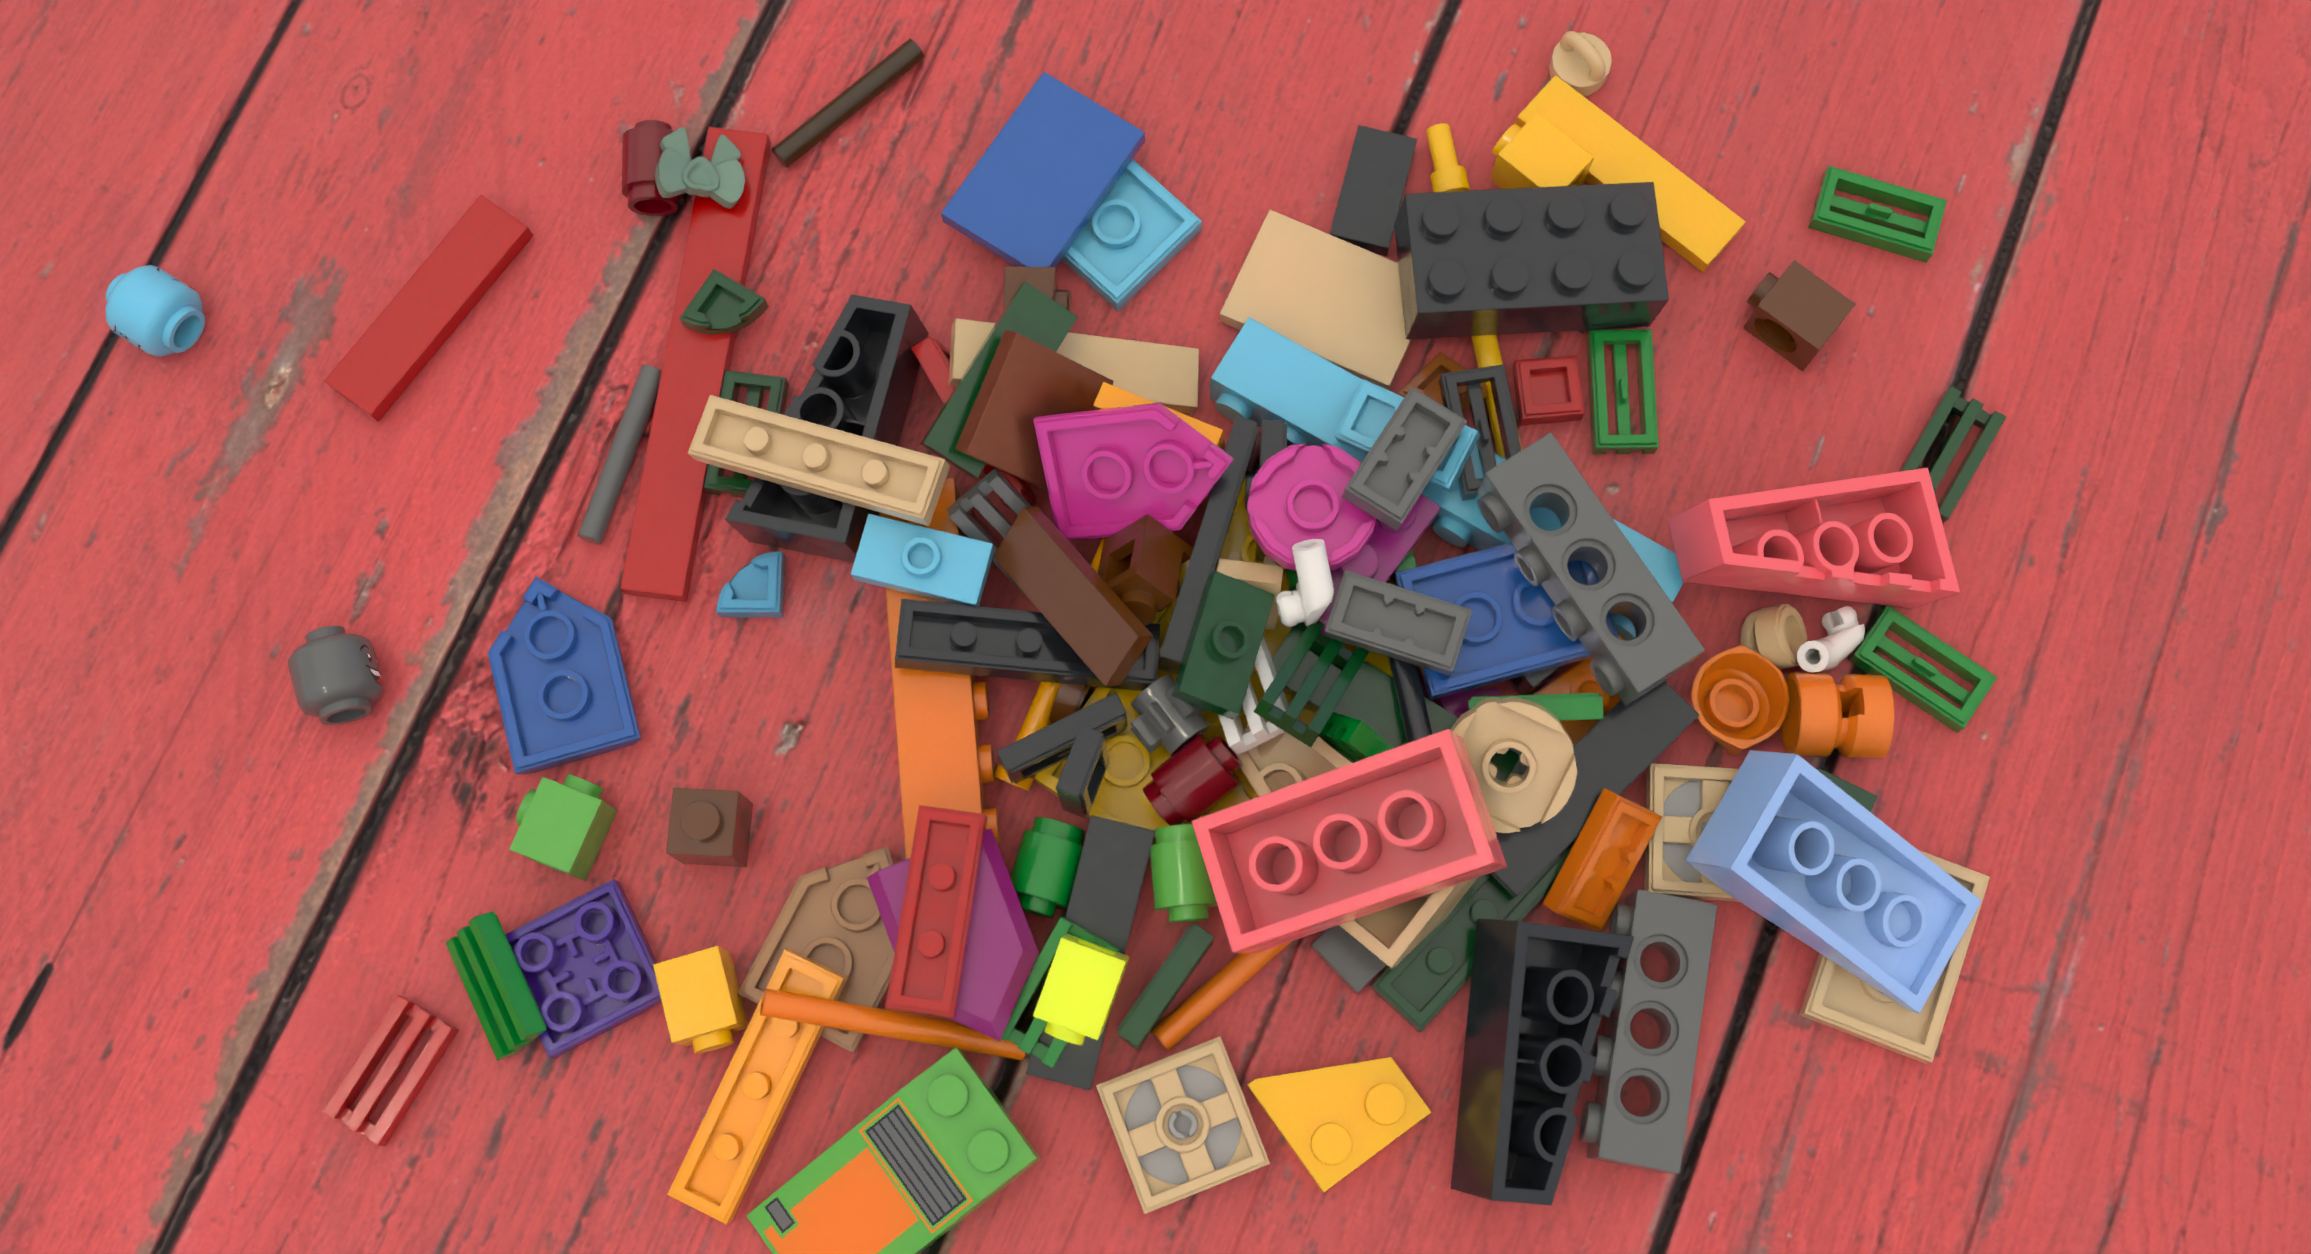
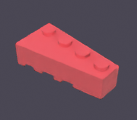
(1828, 540)

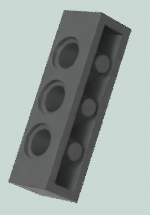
(1548, 479)
(1684, 935)

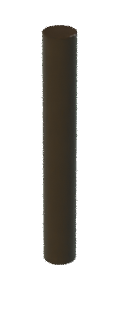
(848, 103)

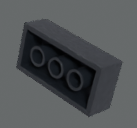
(1530, 260)

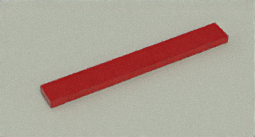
(693, 368)

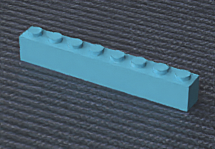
(1282, 380)

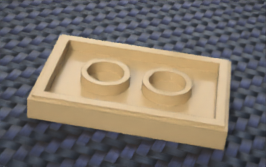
(1323, 298)
(1858, 1009)

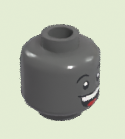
(335, 675)

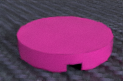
(1301, 500)

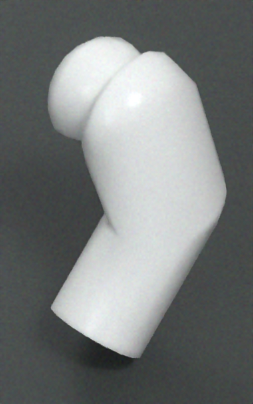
(1314, 585)
(1842, 639)

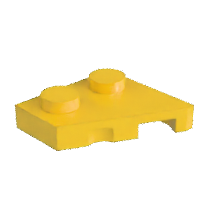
(1340, 1113)

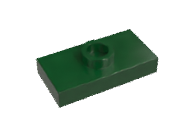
(1223, 645)

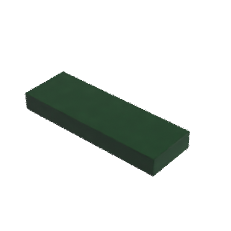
(1028, 314)

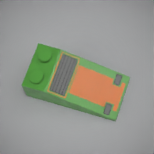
(902, 1170)

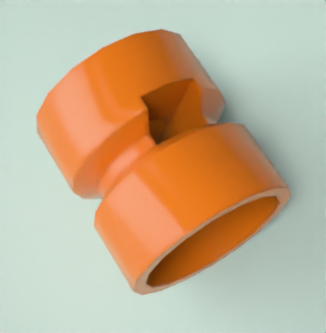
(1843, 715)

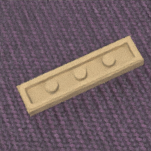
(1143, 368)
(819, 460)

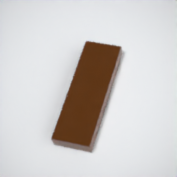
(1072, 596)

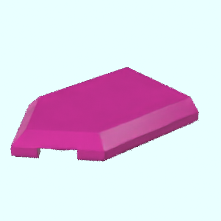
(1122, 465)

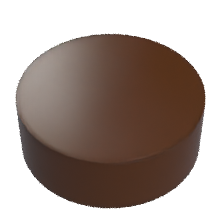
(1069, 700)

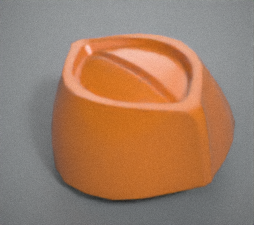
(1740, 698)

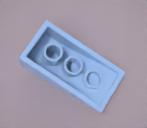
(1834, 876)

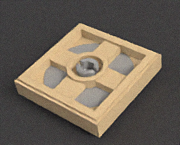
(1686, 802)
(1182, 1125)

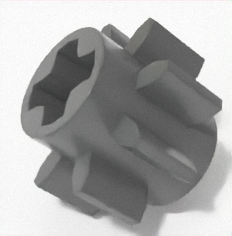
(1166, 718)

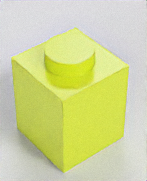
(1080, 989)

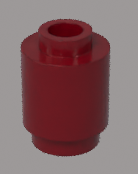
(639, 161)
(1193, 779)

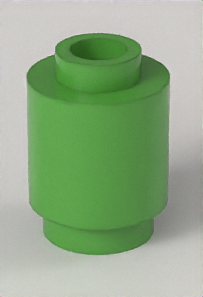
(1180, 875)

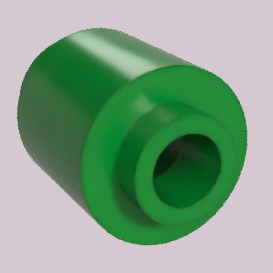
(1047, 866)

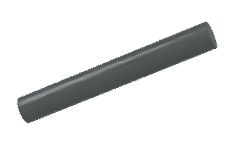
(620, 455)

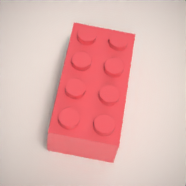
(1348, 843)

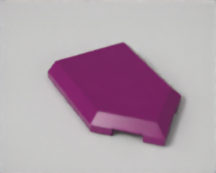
(998, 946)

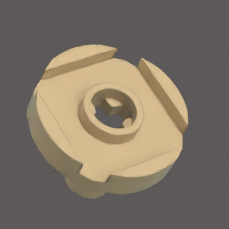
(1545, 750)

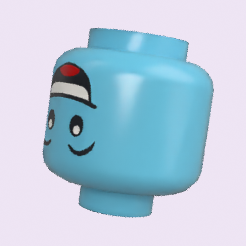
(154, 311)

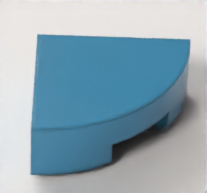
(755, 589)

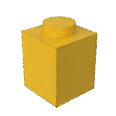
(1539, 157)
(701, 999)

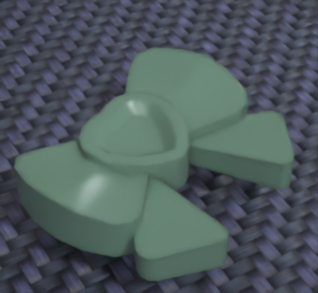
(718, 178)

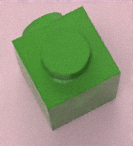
(563, 825)

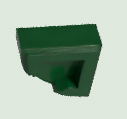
(722, 306)

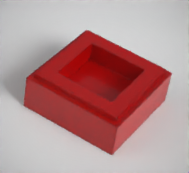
(1548, 390)

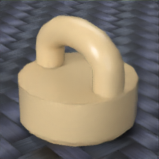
(1581, 62)
(1775, 634)

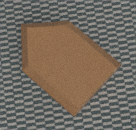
(838, 926)

